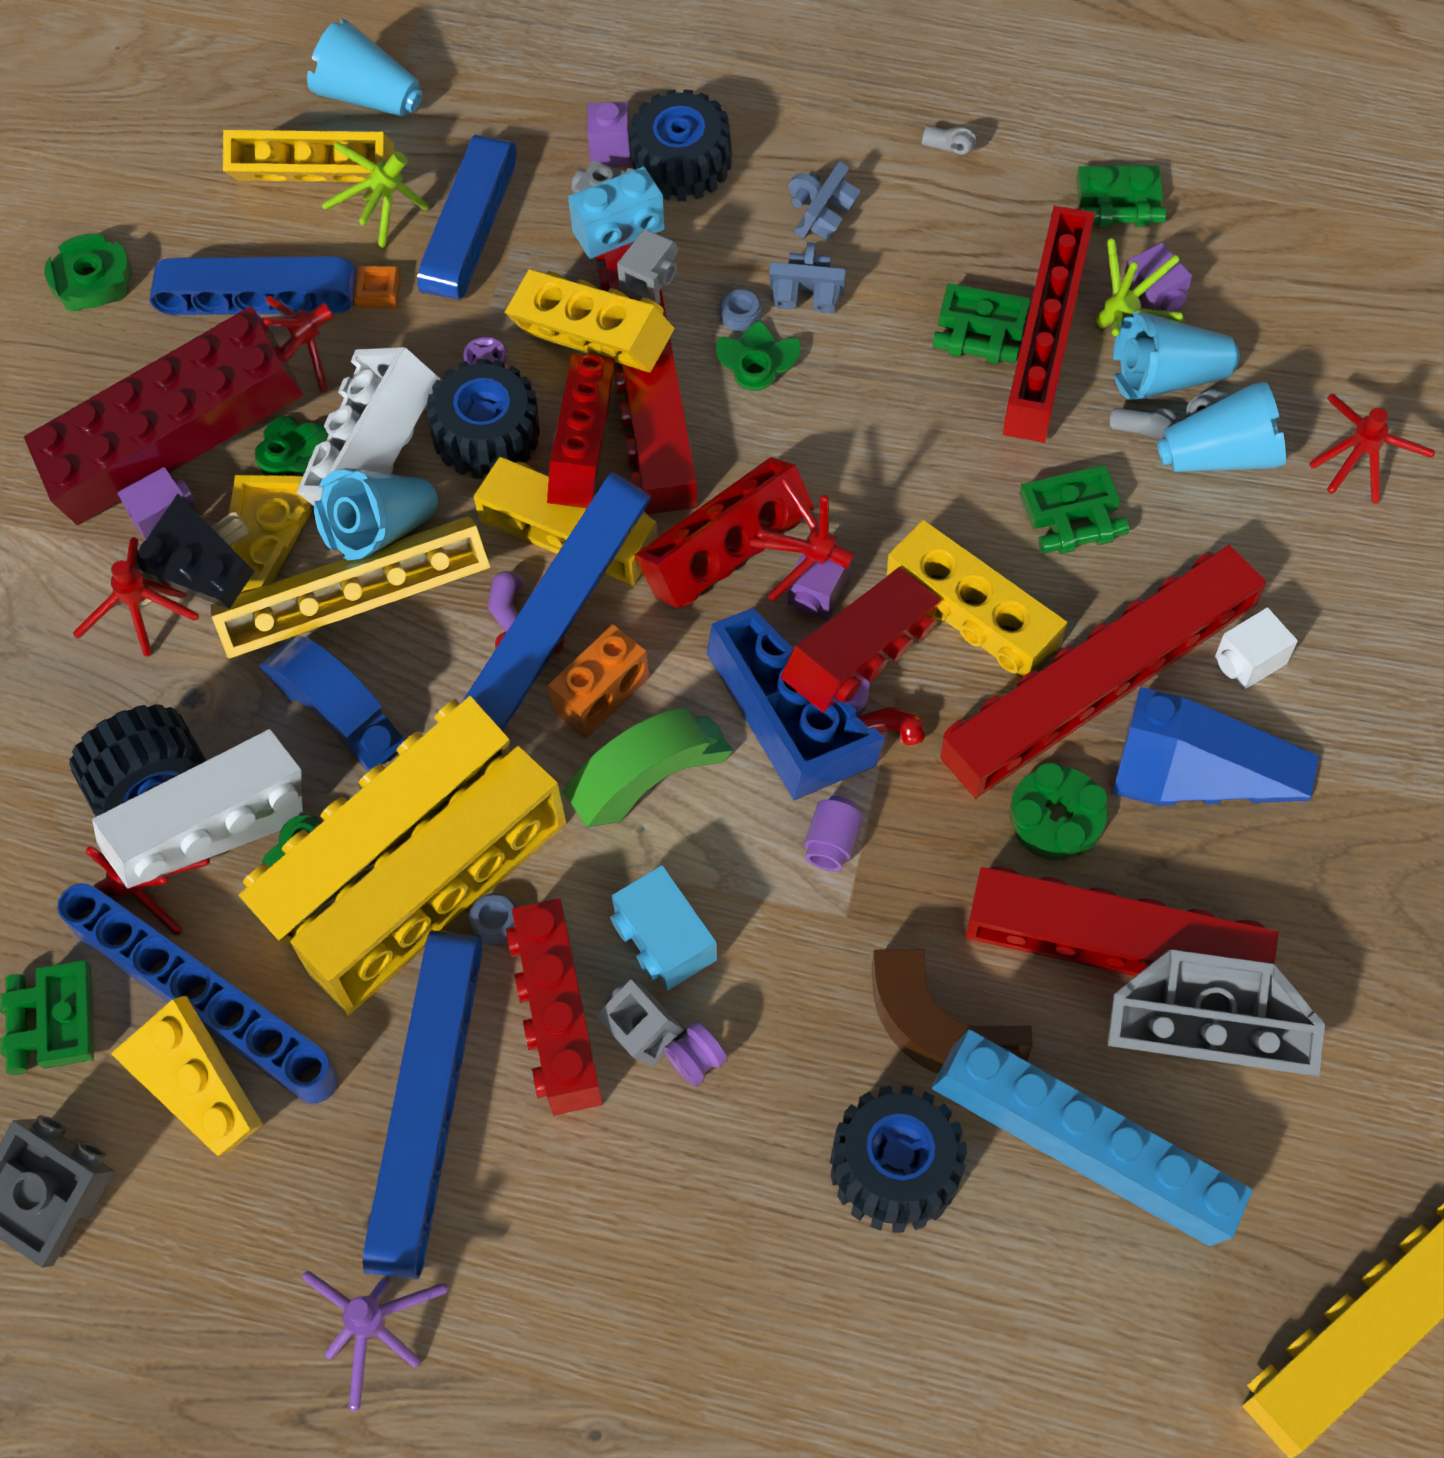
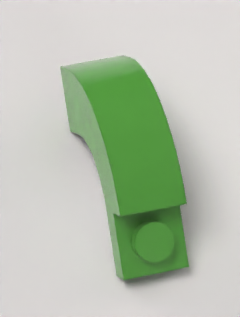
(639, 759)

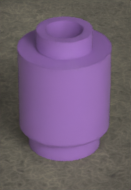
(832, 833)

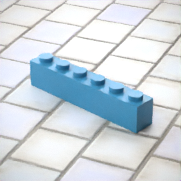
(1092, 1139)

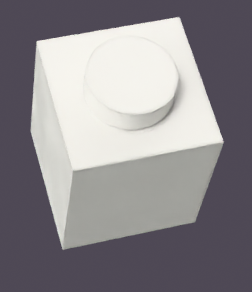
(1255, 648)

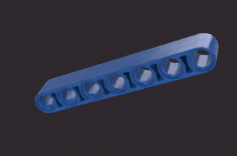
(558, 598)
(215, 1003)
(423, 1106)

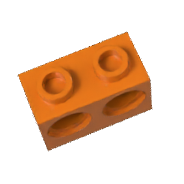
(599, 681)

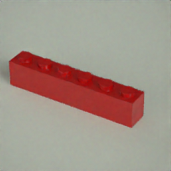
(1048, 324)
(1102, 928)

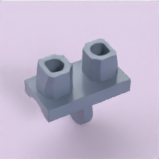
(809, 192)
(807, 274)

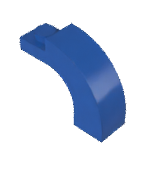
(330, 690)

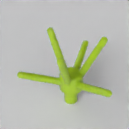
(382, 181)
(1127, 301)

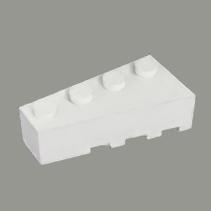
(374, 417)
(202, 811)

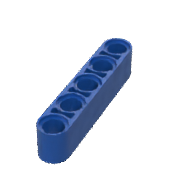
(467, 217)
(234, 284)

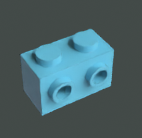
(616, 212)
(664, 929)

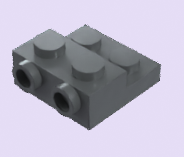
(46, 1187)

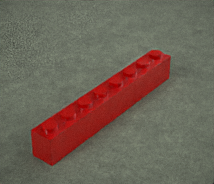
(656, 419)
(1100, 670)

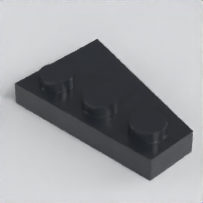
(192, 557)

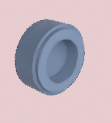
(740, 309)
(491, 917)

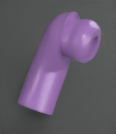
(501, 597)

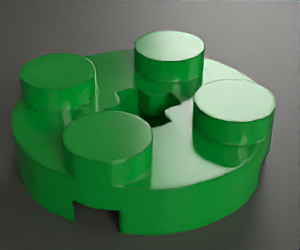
(82, 291)
(1061, 786)

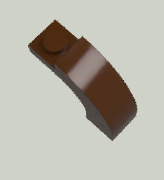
(917, 1022)

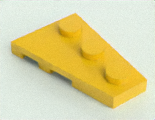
(274, 518)
(190, 1076)

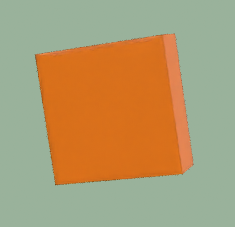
(377, 287)

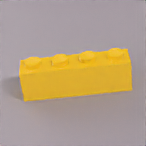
(516, 503)

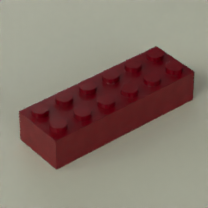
(163, 415)

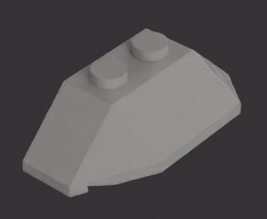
(1218, 1014)

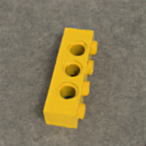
(301, 155)
(590, 319)
(1000, 602)

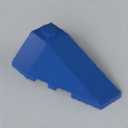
(1198, 754)

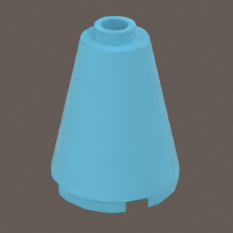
(361, 73)
(1169, 356)
(1227, 435)
(371, 510)

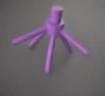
(366, 1320)

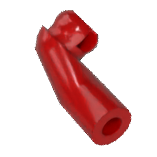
(896, 719)

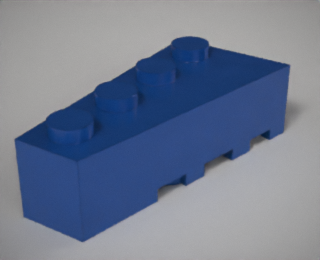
(799, 739)

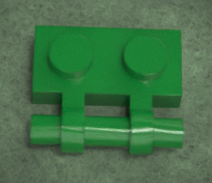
(1121, 194)
(981, 313)
(1069, 498)
(62, 1017)

